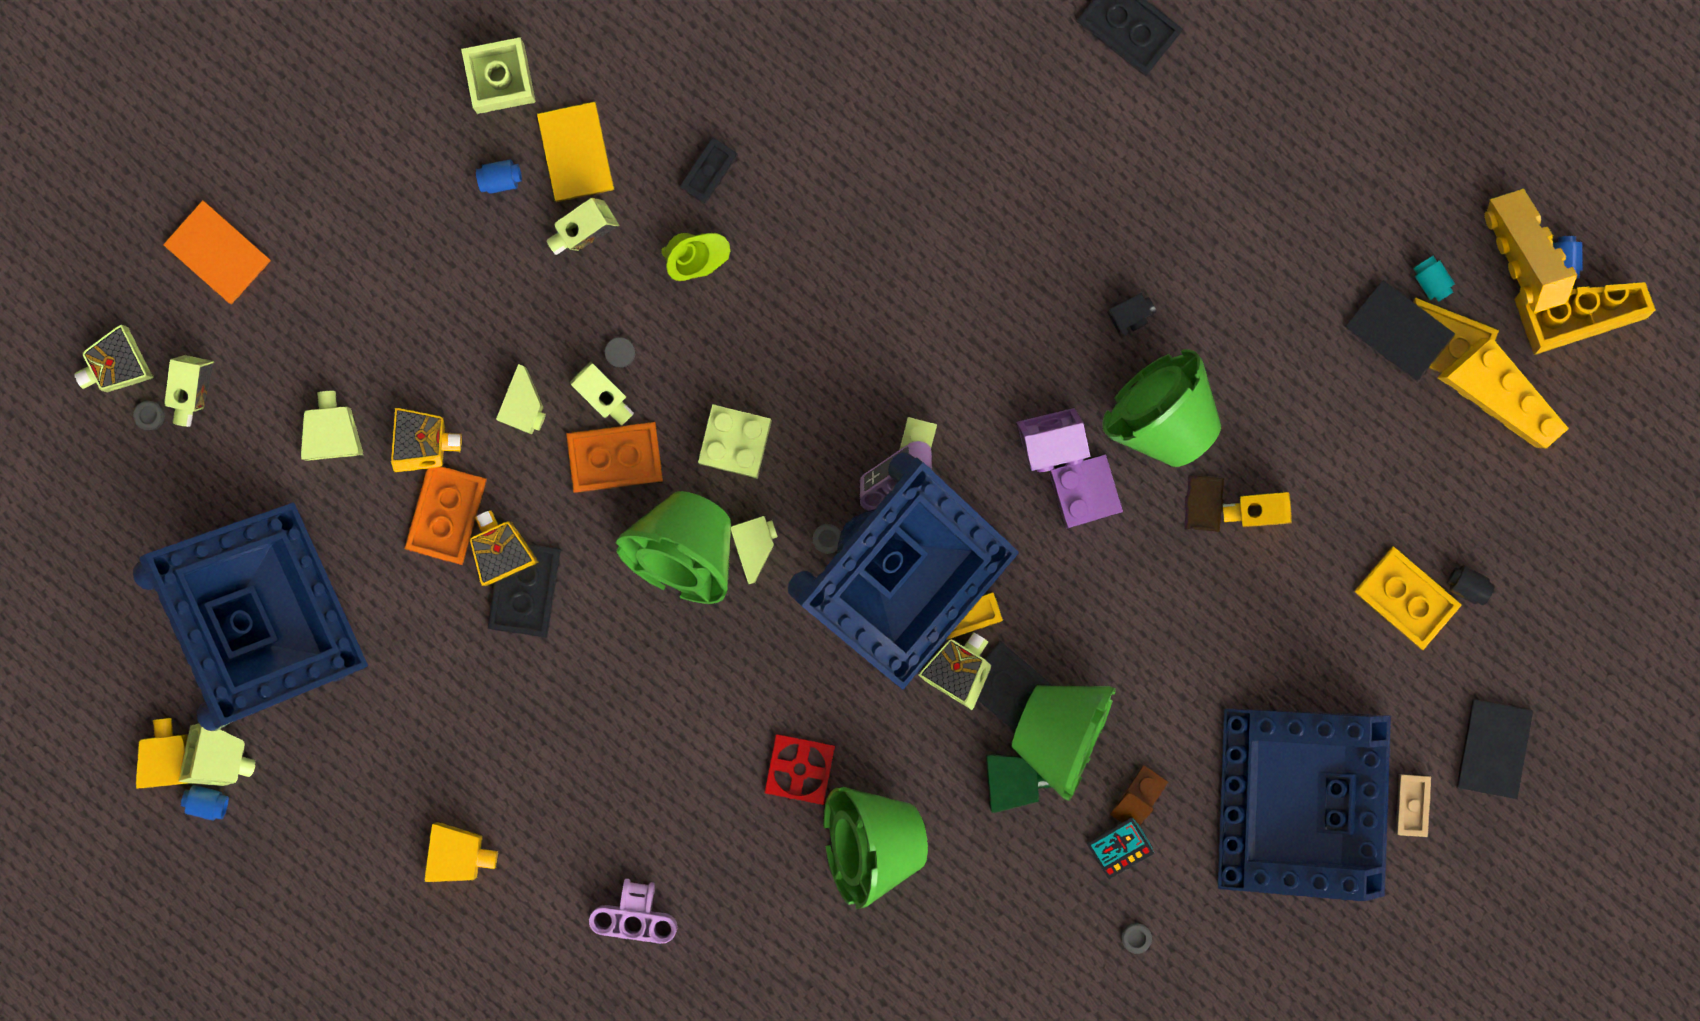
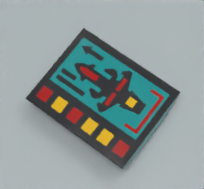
(1121, 848)

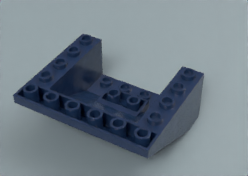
(1304, 803)

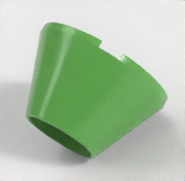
(1167, 411)
(682, 546)
(1061, 731)
(873, 843)

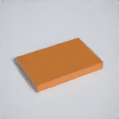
(217, 252)
(614, 457)
(445, 514)

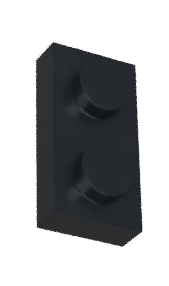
(709, 170)

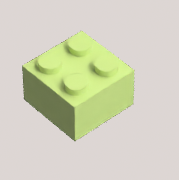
(498, 75)
(734, 441)

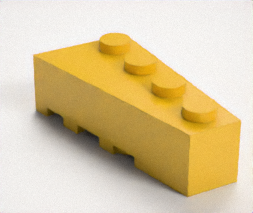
(1530, 251)
(1585, 314)
(1502, 391)

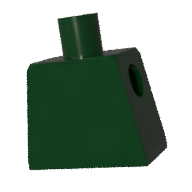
(1012, 782)

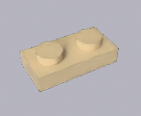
(1413, 805)

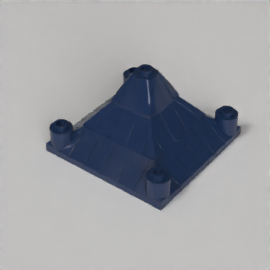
(905, 572)
(252, 614)

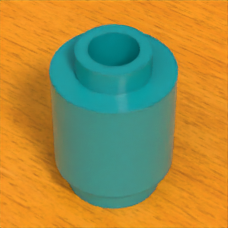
(1434, 279)

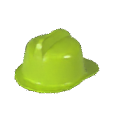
(694, 255)

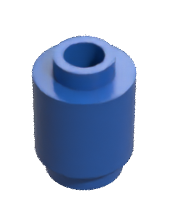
(498, 176)
(1573, 252)
(204, 803)

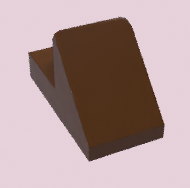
(1139, 796)

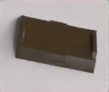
(1204, 503)

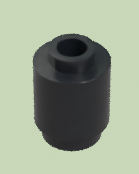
(1470, 585)

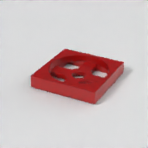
(776, 764)

